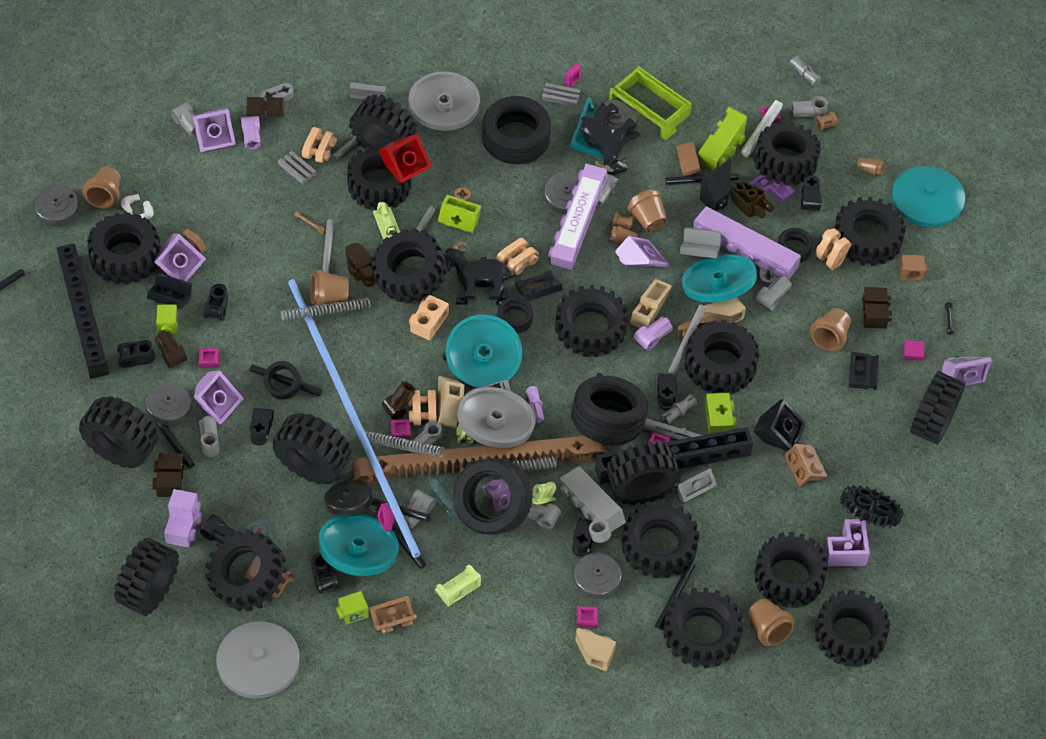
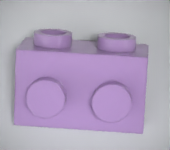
(499, 494)

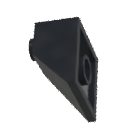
(716, 186)
(780, 426)

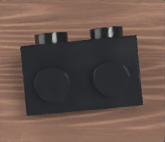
(170, 291)

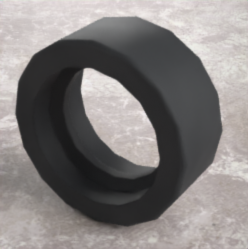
(800, 235)
(516, 303)
(272, 369)

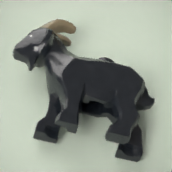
(606, 139)
(477, 273)

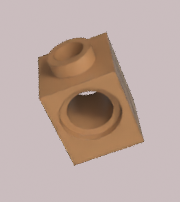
(913, 267)

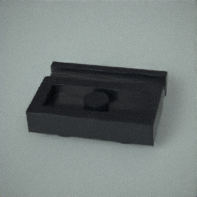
(863, 371)

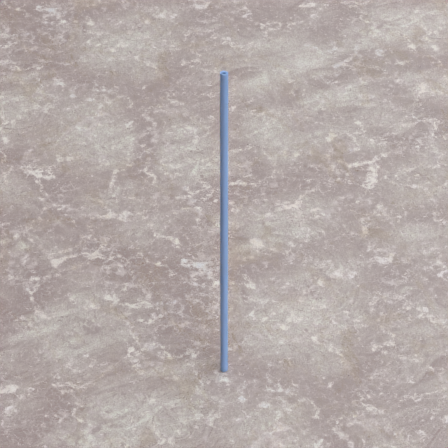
(356, 423)

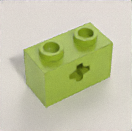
(459, 213)
(719, 412)

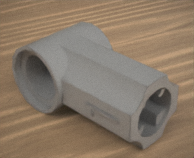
(812, 108)
(183, 116)
(610, 184)
(771, 295)
(209, 437)
(427, 437)
(421, 502)
(545, 515)

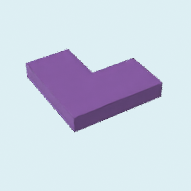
(779, 191)

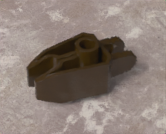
(750, 199)
(360, 264)

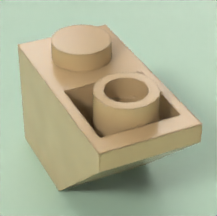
(729, 310)
(595, 649)

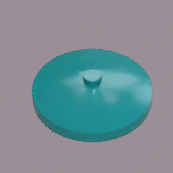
(928, 196)
(719, 278)
(483, 351)
(358, 545)

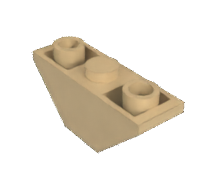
(449, 397)

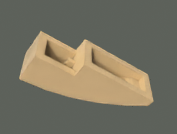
(650, 304)

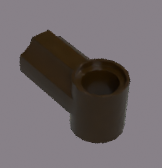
(170, 350)
(396, 403)

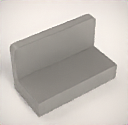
(701, 243)
(695, 482)

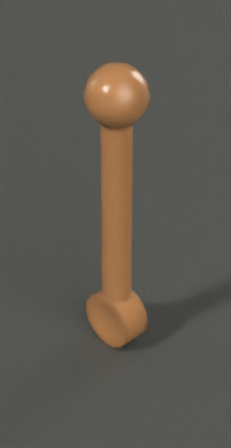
(297, 214)

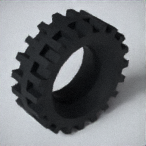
(868, 249)
(591, 301)
(660, 517)
(264, 583)
(709, 605)

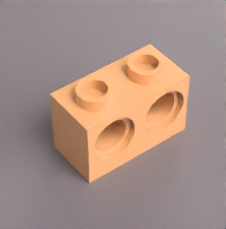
(427, 322)

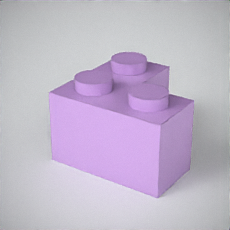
(183, 518)
(851, 548)

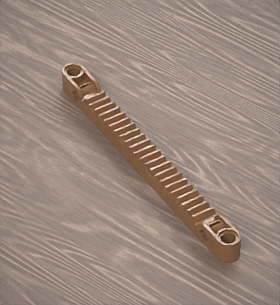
(462, 457)

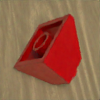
(405, 158)

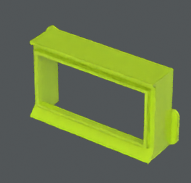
(668, 126)

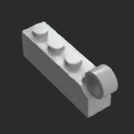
(593, 503)

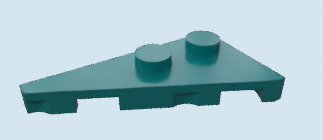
(578, 141)

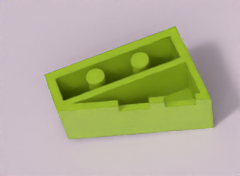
(724, 141)

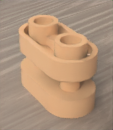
(323, 152)
(833, 248)
(518, 256)
(416, 415)

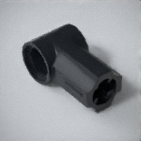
(216, 529)

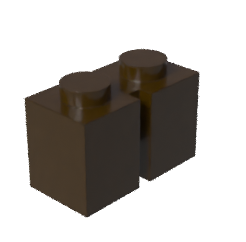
(258, 106)
(876, 305)
(169, 474)

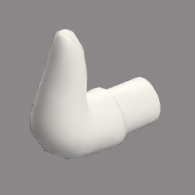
(125, 203)
(148, 210)

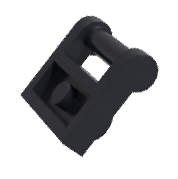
(538, 286)

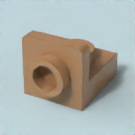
(194, 240)

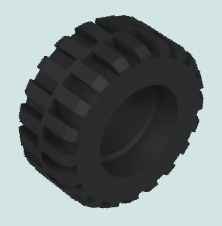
(122, 229)
(403, 246)
(723, 337)
(118, 432)
(311, 448)

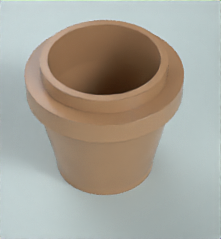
(103, 188)
(648, 210)
(328, 288)
(831, 330)
(770, 622)

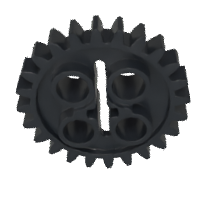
(884, 510)

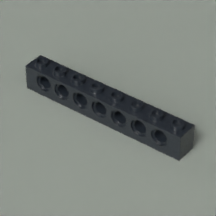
(82, 311)
(696, 450)

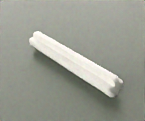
(766, 121)

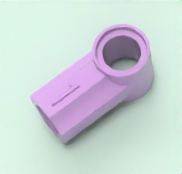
(251, 130)
(649, 336)

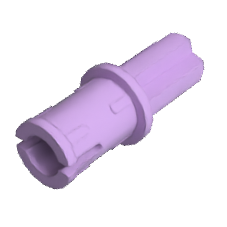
(535, 403)

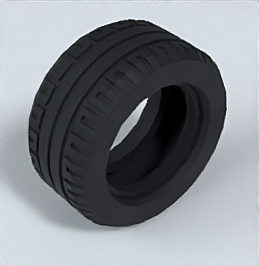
(516, 149)
(604, 425)
(465, 501)

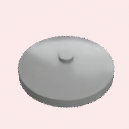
(444, 101)
(496, 417)
(258, 659)

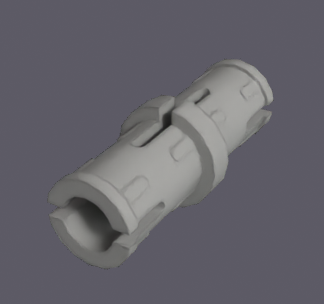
(805, 71)
(678, 409)

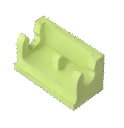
(459, 586)

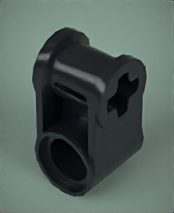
(810, 194)
(216, 305)
(135, 353)
(666, 390)
(260, 425)
(582, 538)
(324, 576)

